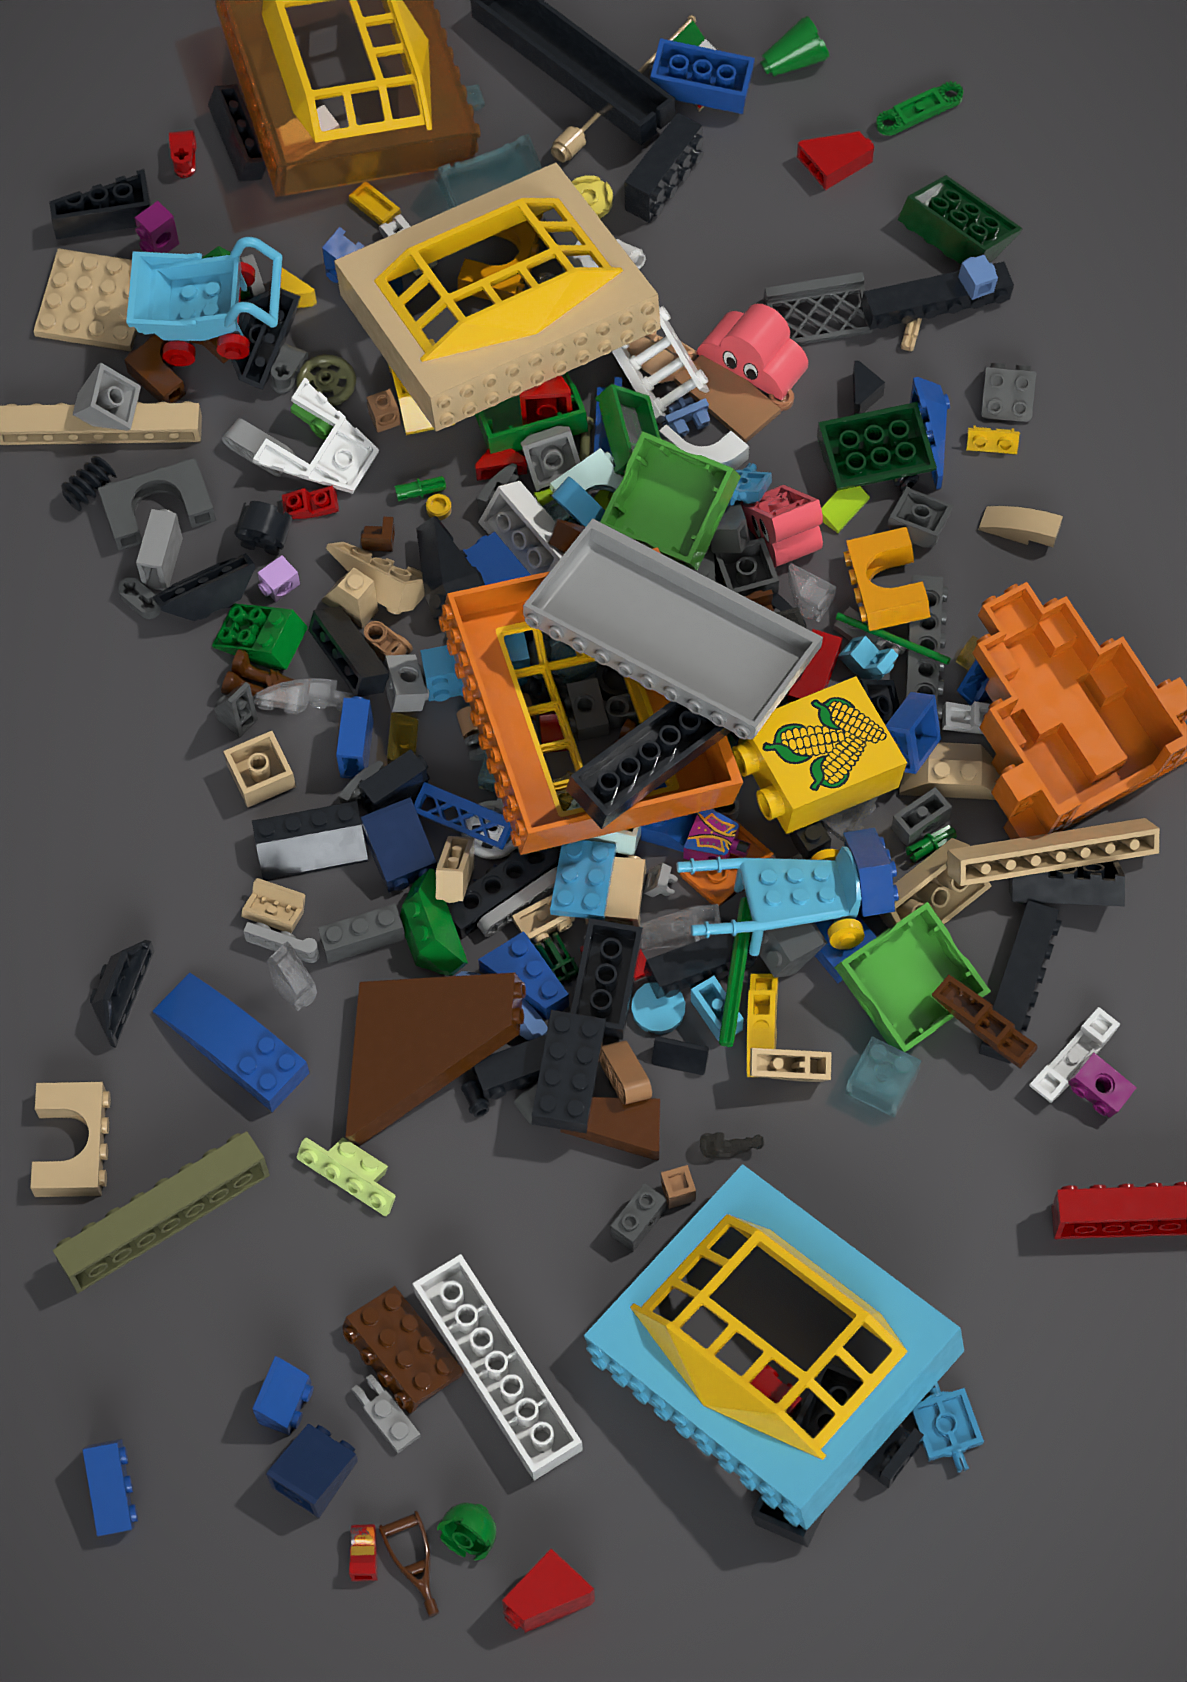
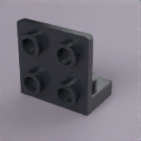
(893, 1455)

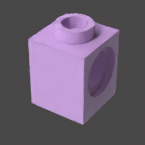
(278, 579)

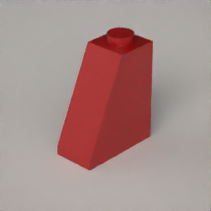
(835, 156)

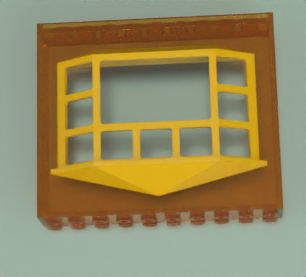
(285, 110)

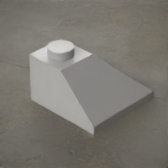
(107, 399)

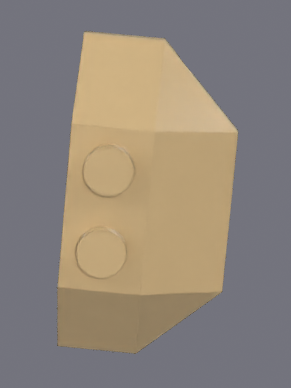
(955, 771)

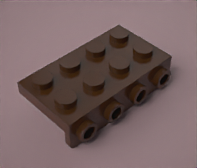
(400, 1349)

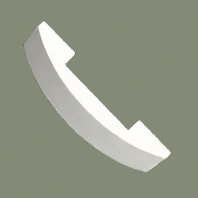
(1089, 1039)

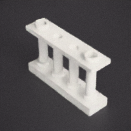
(645, 385)

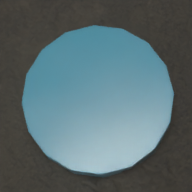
(655, 1014)

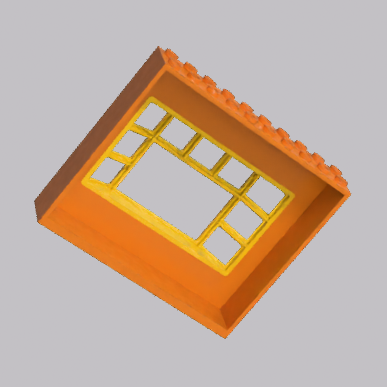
(475, 631)

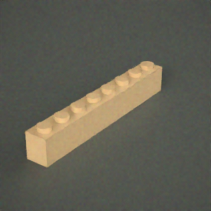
(58, 425)
(1053, 851)

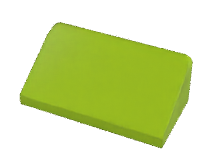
(843, 507)

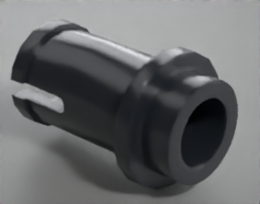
(477, 1103)

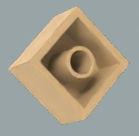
(259, 769)

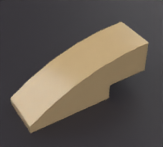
(1021, 524)

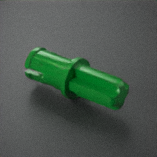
(419, 488)
(930, 843)

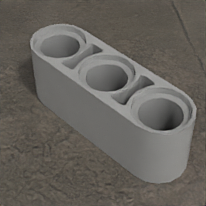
(247, 440)

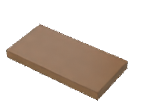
(732, 399)

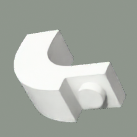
(728, 451)

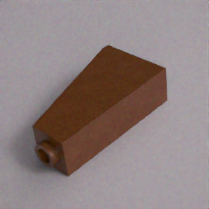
(624, 1127)

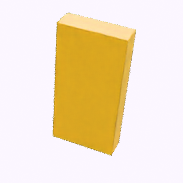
(374, 204)

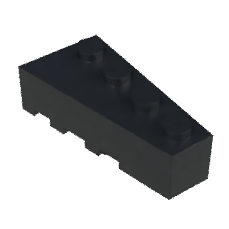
(1080, 885)

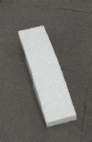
(963, 717)

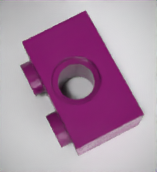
(156, 229)
(1116, 1086)

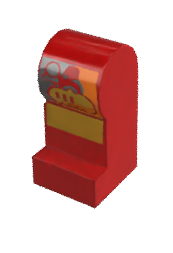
(363, 1553)

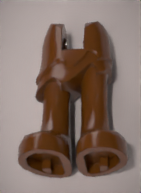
(242, 668)

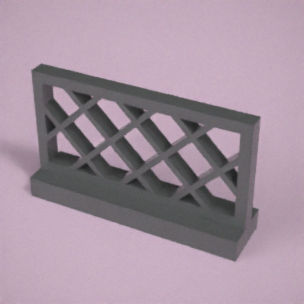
(820, 289)

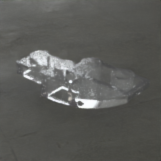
(296, 694)

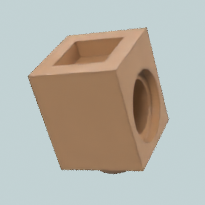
(383, 410)
(678, 1186)

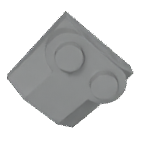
(549, 455)

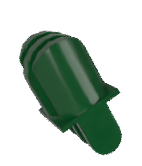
(558, 961)

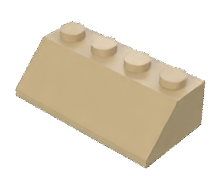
(931, 884)

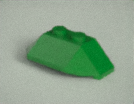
(431, 929)

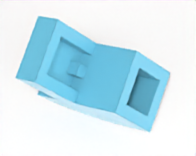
(866, 660)

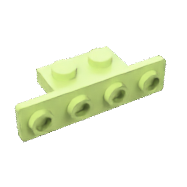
(351, 1170)

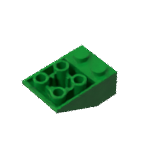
(264, 632)

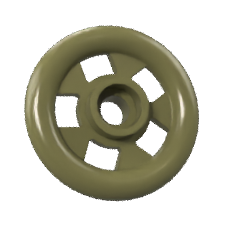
(346, 372)

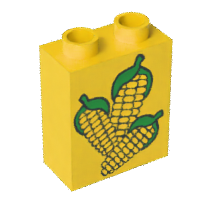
(821, 756)

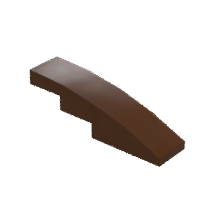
(984, 1021)

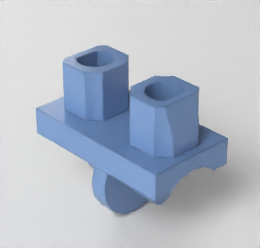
(684, 411)

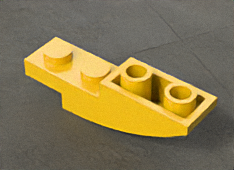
(761, 1013)

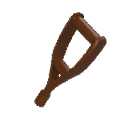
(417, 1567)

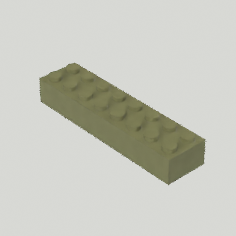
(161, 1211)

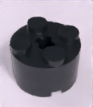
(262, 527)

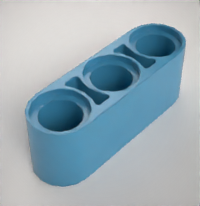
(577, 502)

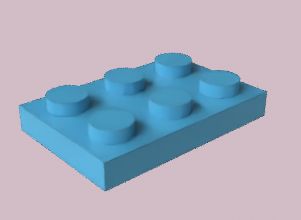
(583, 879)

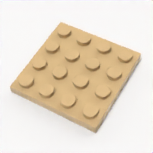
(87, 301)

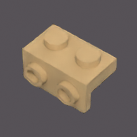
(274, 906)
(538, 921)

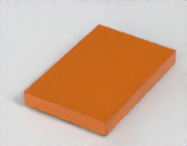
(719, 887)

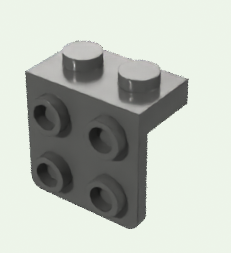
(1008, 393)

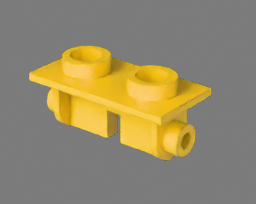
(992, 440)

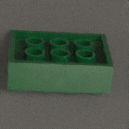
(957, 221)
(875, 446)

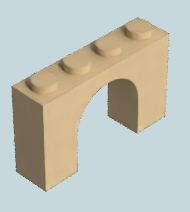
(84, 1172)

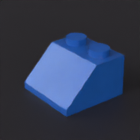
(670, 832)
(282, 1397)

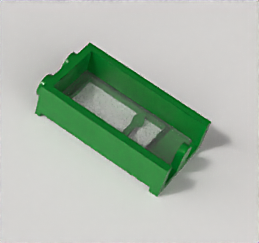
(624, 419)

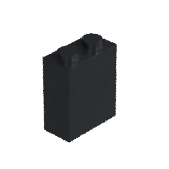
(394, 782)

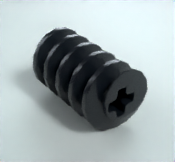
(86, 481)

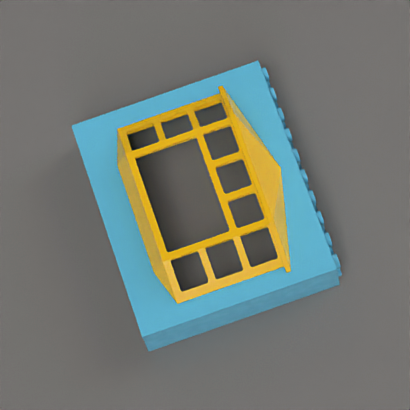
(722, 1407)

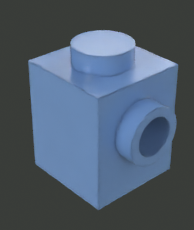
(978, 276)

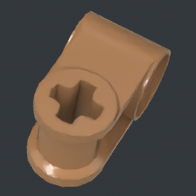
(389, 643)

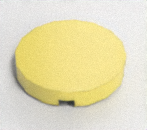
(596, 193)

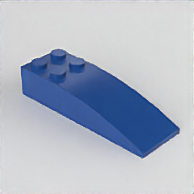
(233, 1041)

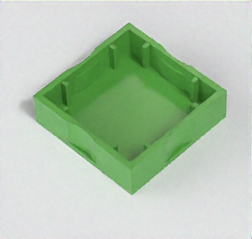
(671, 500)
(901, 971)

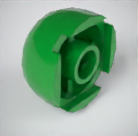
(469, 1530)

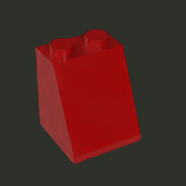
(545, 400)
(547, 1594)

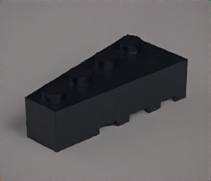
(101, 208)

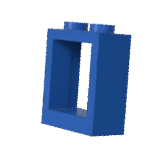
(916, 729)

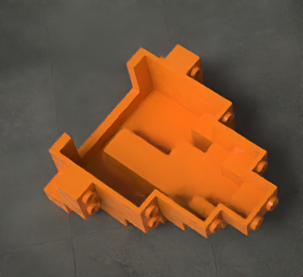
(1069, 716)

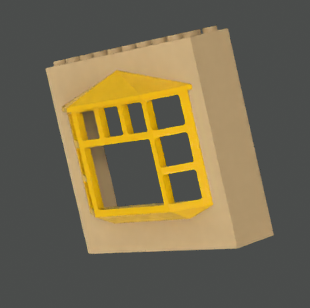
(516, 339)

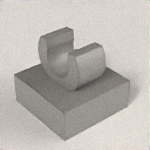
(658, 880)

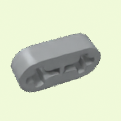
(257, 287)

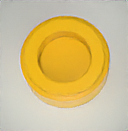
(439, 506)

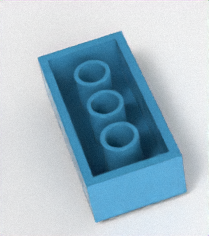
(440, 670)

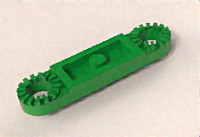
(919, 108)

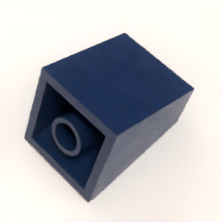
(398, 844)
(312, 1469)

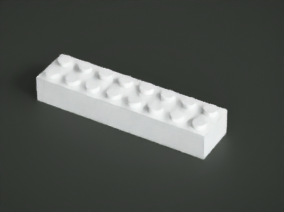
(497, 1367)

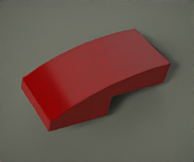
(306, 504)

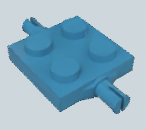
(751, 485)
(947, 1425)

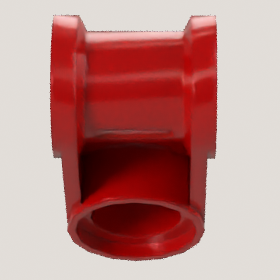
(183, 152)

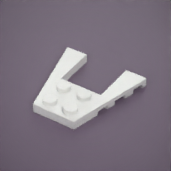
(342, 457)

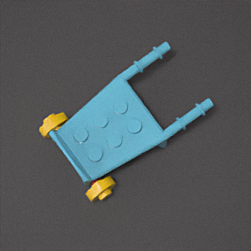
(791, 894)

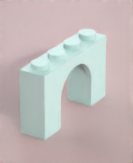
(593, 473)

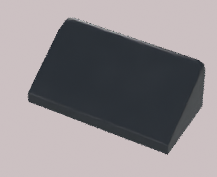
(680, 1055)

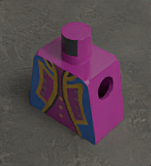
(714, 837)

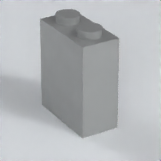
(159, 549)

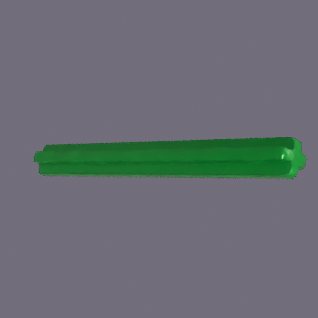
(735, 979)

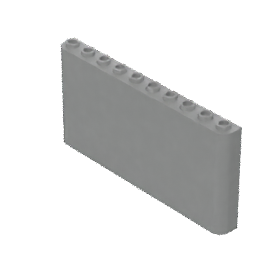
(671, 629)

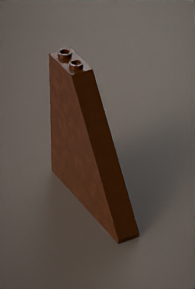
(421, 1038)

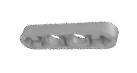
(502, 914)

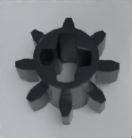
(542, 692)

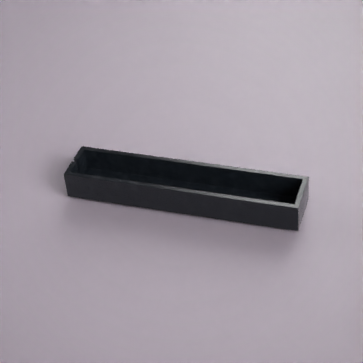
(579, 64)

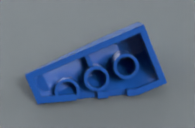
(933, 409)

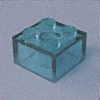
(883, 1076)

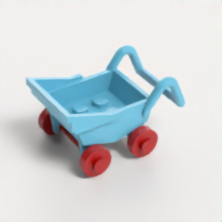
(198, 299)

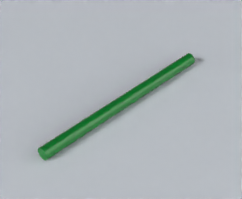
(894, 639)

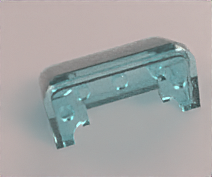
(487, 171)

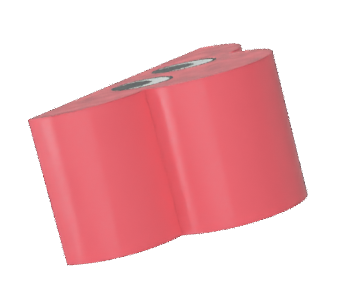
(757, 349)
(787, 523)

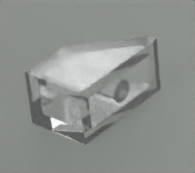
(810, 592)

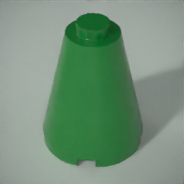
(795, 49)

